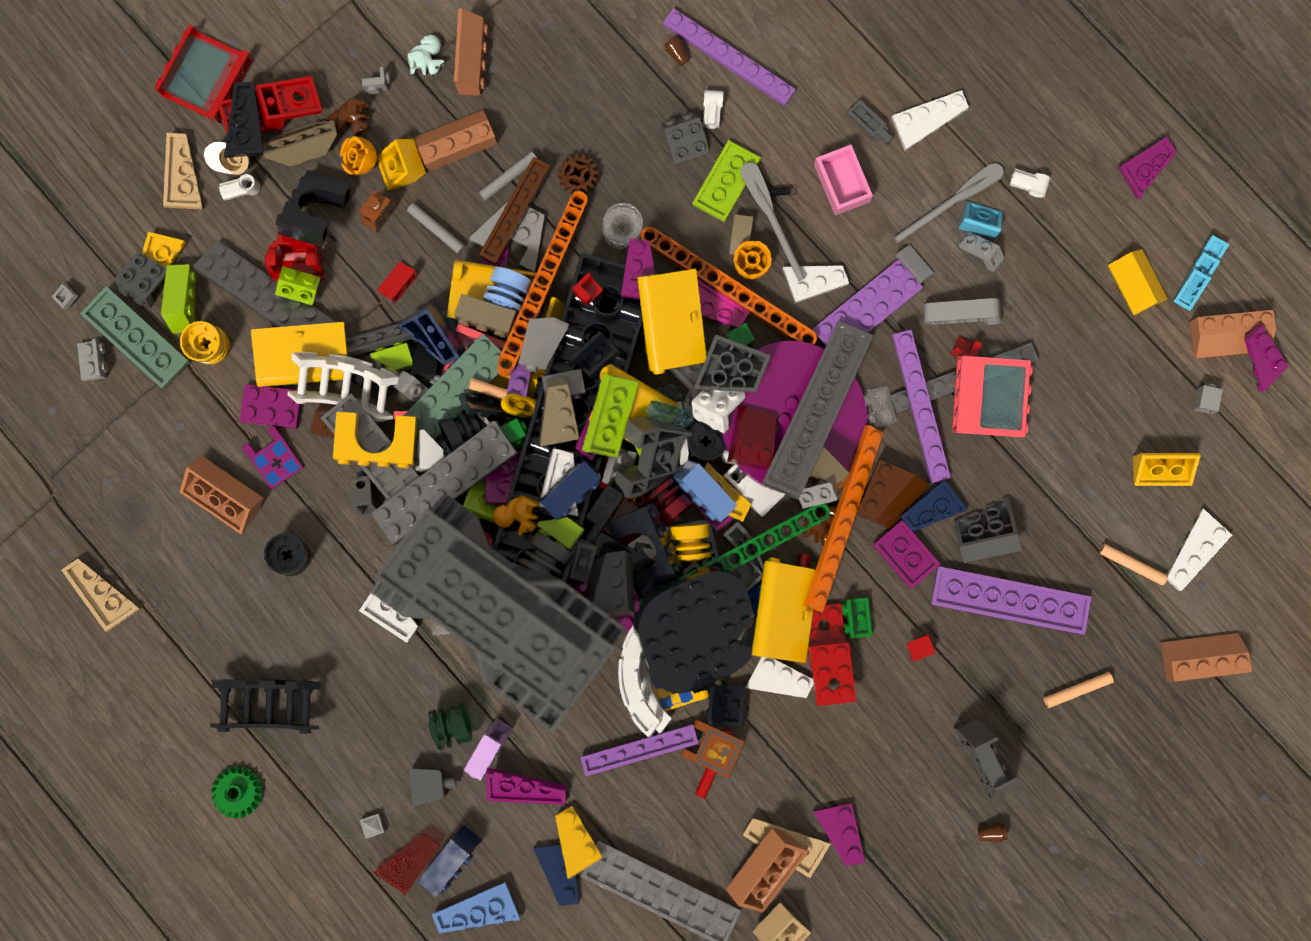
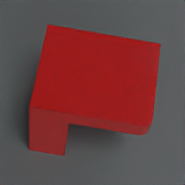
(587, 289)
(965, 348)
(920, 648)

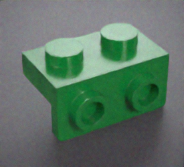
(857, 618)

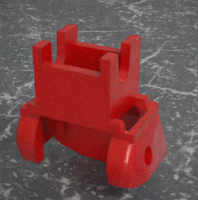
(293, 255)

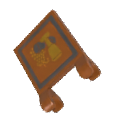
(717, 751)

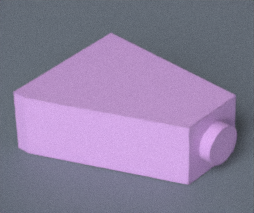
(488, 749)

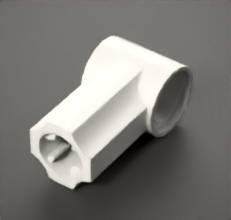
(713, 104)
(1034, 183)
(237, 187)

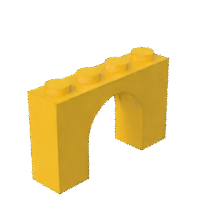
(348, 449)

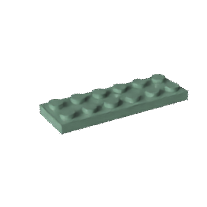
(135, 337)
(443, 397)

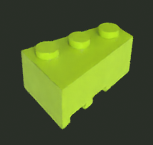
(179, 297)

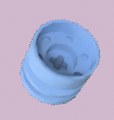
(508, 287)

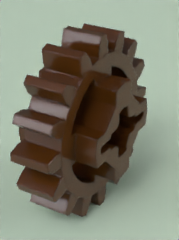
(570, 177)

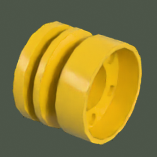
(197, 336)
(689, 541)

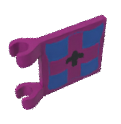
(275, 461)

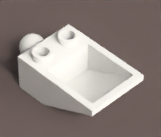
(759, 497)

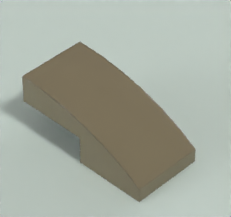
(740, 232)

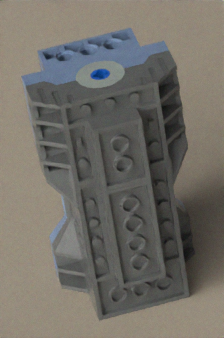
(521, 627)

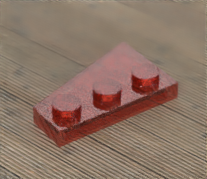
(408, 864)

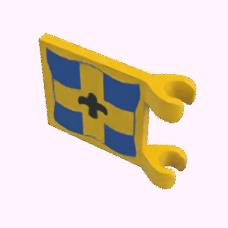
(673, 700)

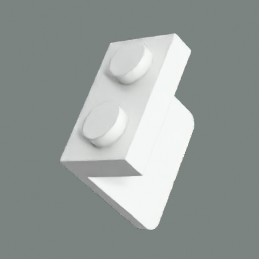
(715, 406)

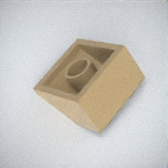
(781, 926)

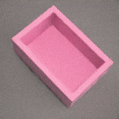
(843, 180)

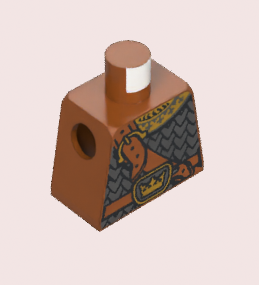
(378, 210)

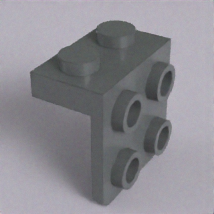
(685, 137)
(140, 279)

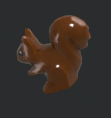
(351, 113)
(820, 530)

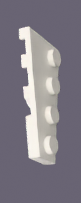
(922, 120)
(1199, 547)

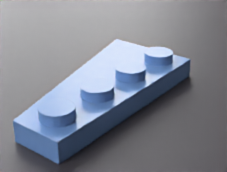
(482, 909)

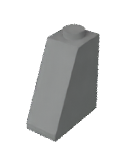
(541, 342)

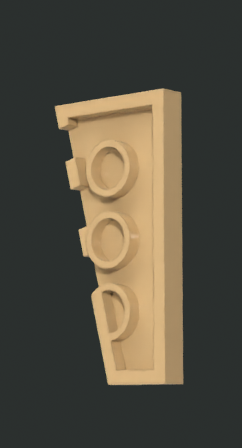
(180, 178)
(101, 598)
(817, 848)

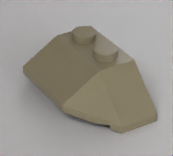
(301, 143)

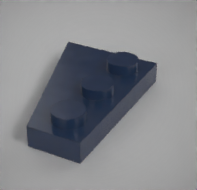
(932, 507)
(554, 867)

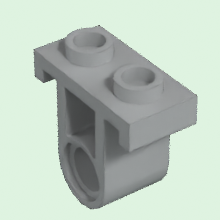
(410, 386)

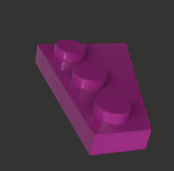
(1144, 167)
(1266, 357)

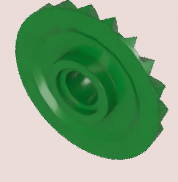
(249, 791)

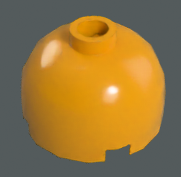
(358, 155)
(752, 259)

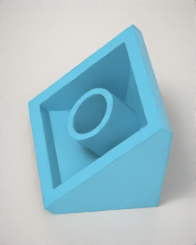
(981, 220)

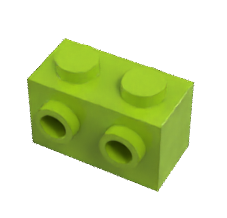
(297, 285)

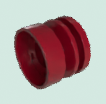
(667, 502)

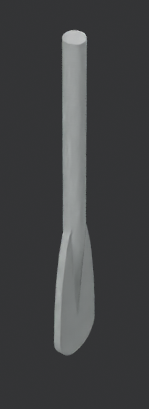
(976, 184)
(760, 193)

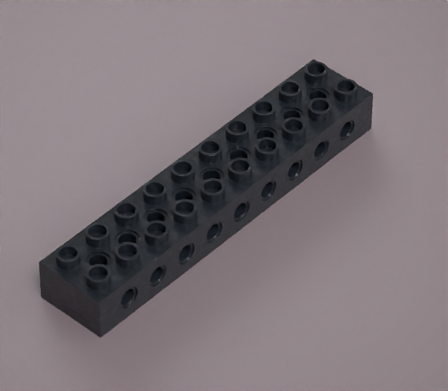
(620, 327)

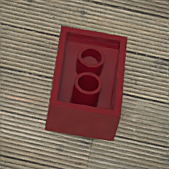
(753, 438)

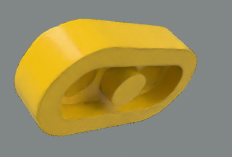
(515, 404)

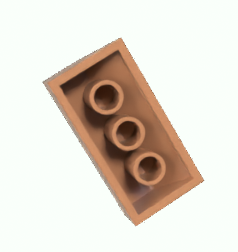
(470, 53)
(455, 140)
(1226, 333)
(220, 494)
(1205, 657)
(766, 870)

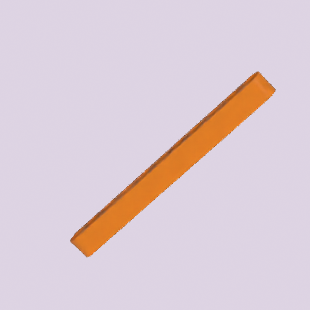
(546, 274)
(722, 280)

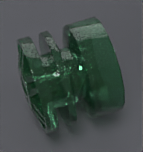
(445, 727)

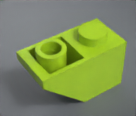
(395, 358)
(563, 530)

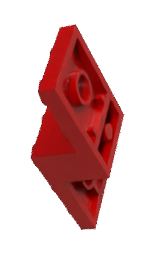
(277, 103)
(830, 658)

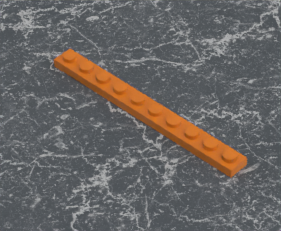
(843, 519)

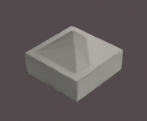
(65, 296)
(372, 825)

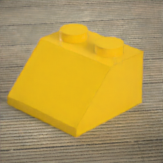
(400, 164)

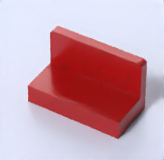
(397, 282)

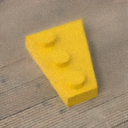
(576, 843)

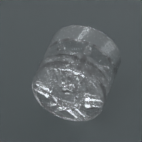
(624, 215)

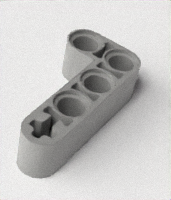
(963, 312)

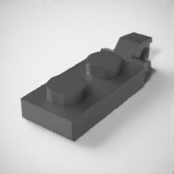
(869, 122)

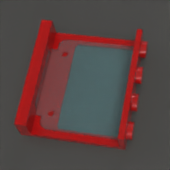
(202, 73)

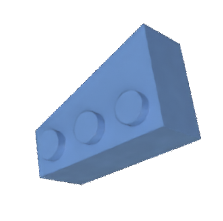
(705, 491)

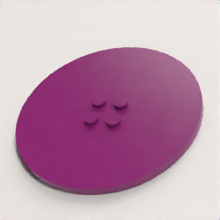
(781, 393)

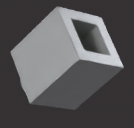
(1208, 399)

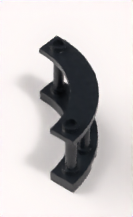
(270, 687)

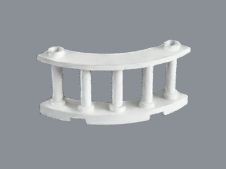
(348, 365)
(638, 690)

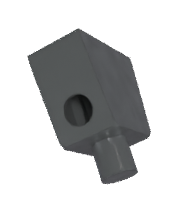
(363, 493)
(429, 784)

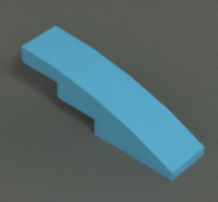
(1200, 273)

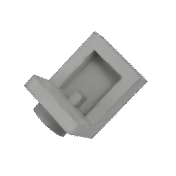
(377, 84)

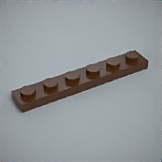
(514, 210)

